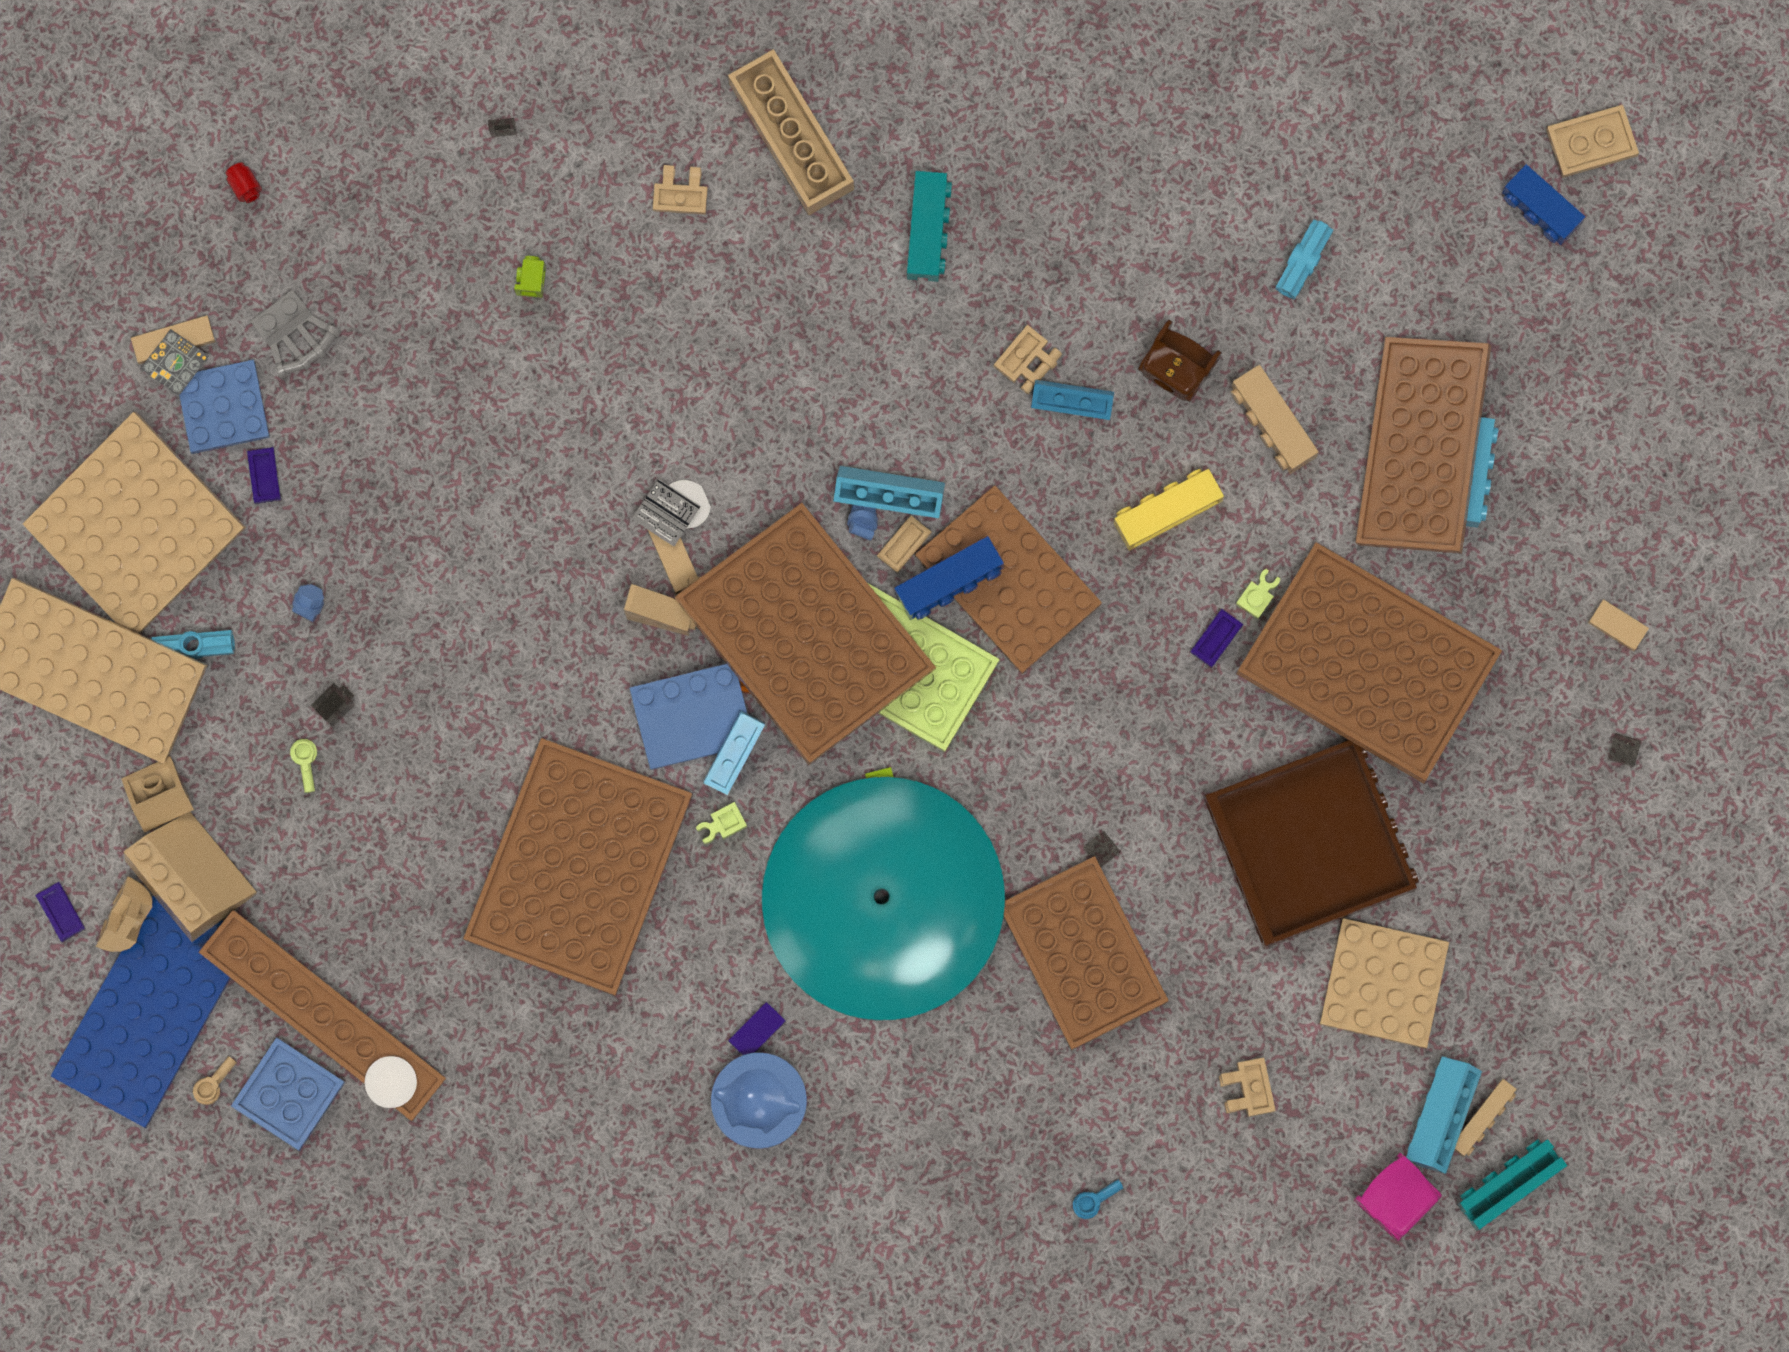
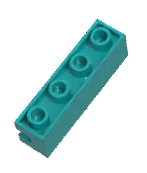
(927, 226)
(1512, 1184)

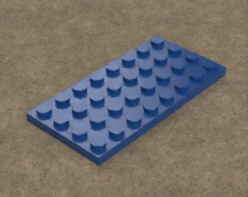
(143, 1019)

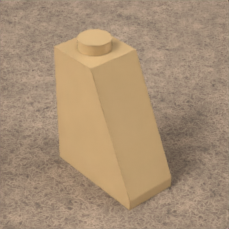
(657, 611)

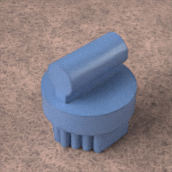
(862, 521)
(308, 602)

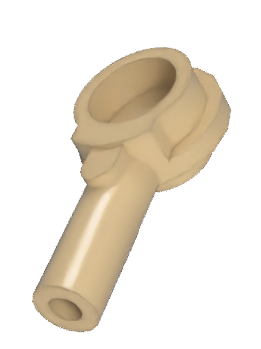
(207, 1090)

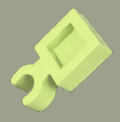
(1256, 597)
(726, 822)

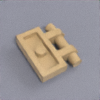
(1021, 354)

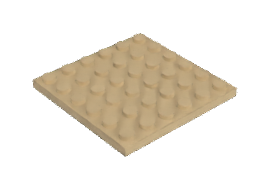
(134, 525)

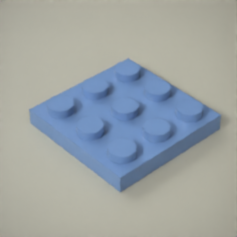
(224, 407)
(288, 1094)

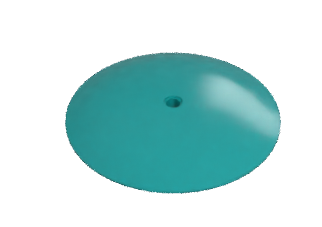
(893, 955)

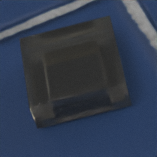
(502, 127)
(1624, 750)
(1102, 848)

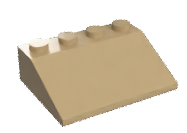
(189, 875)

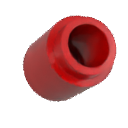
(243, 183)

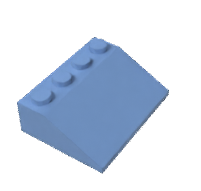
(687, 714)

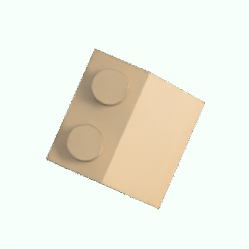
(157, 794)

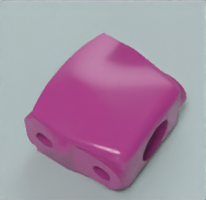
(1398, 1197)

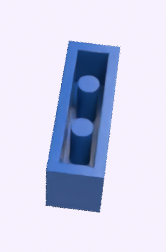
(1542, 205)

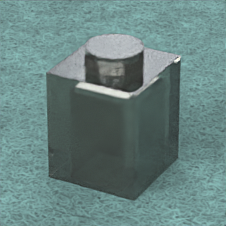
(334, 704)

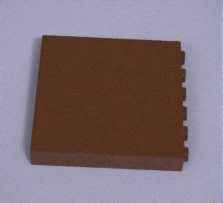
(1311, 842)

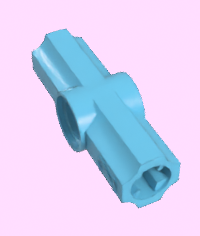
(1304, 259)
(210, 643)

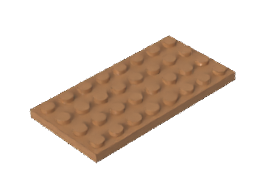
(1423, 444)

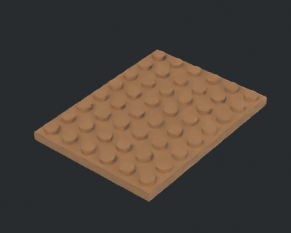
(805, 633)
(1369, 662)
(578, 867)

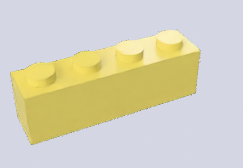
(1168, 509)

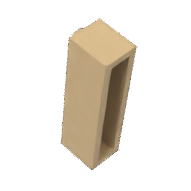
(1274, 420)

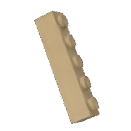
(1484, 1117)

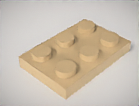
(1592, 141)

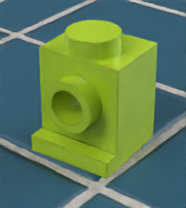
(531, 277)

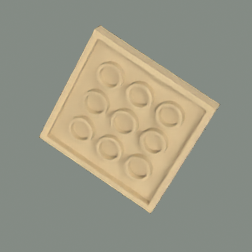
(1384, 983)

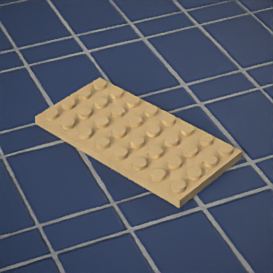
(94, 671)

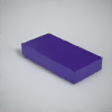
(264, 475)
(1216, 638)
(60, 912)
(757, 1030)

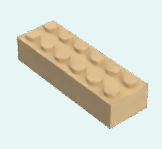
(791, 132)

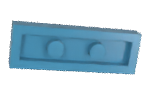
(1072, 399)

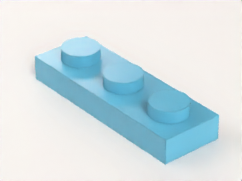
(734, 752)

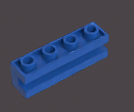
(949, 578)

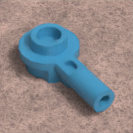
(1088, 1204)

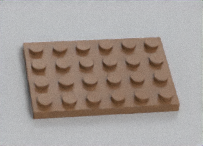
(1036, 594)
(1083, 953)

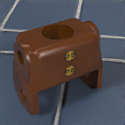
(1178, 363)

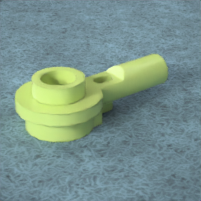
(304, 753)

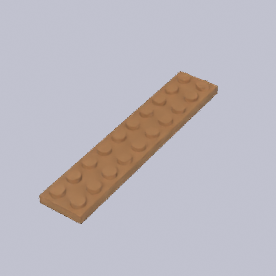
(312, 1006)

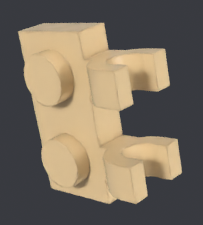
(680, 198)
(1255, 1088)

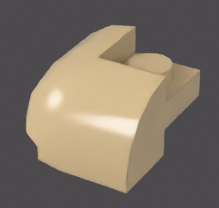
(126, 917)

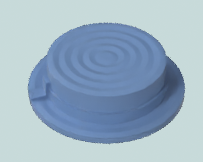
(758, 1100)

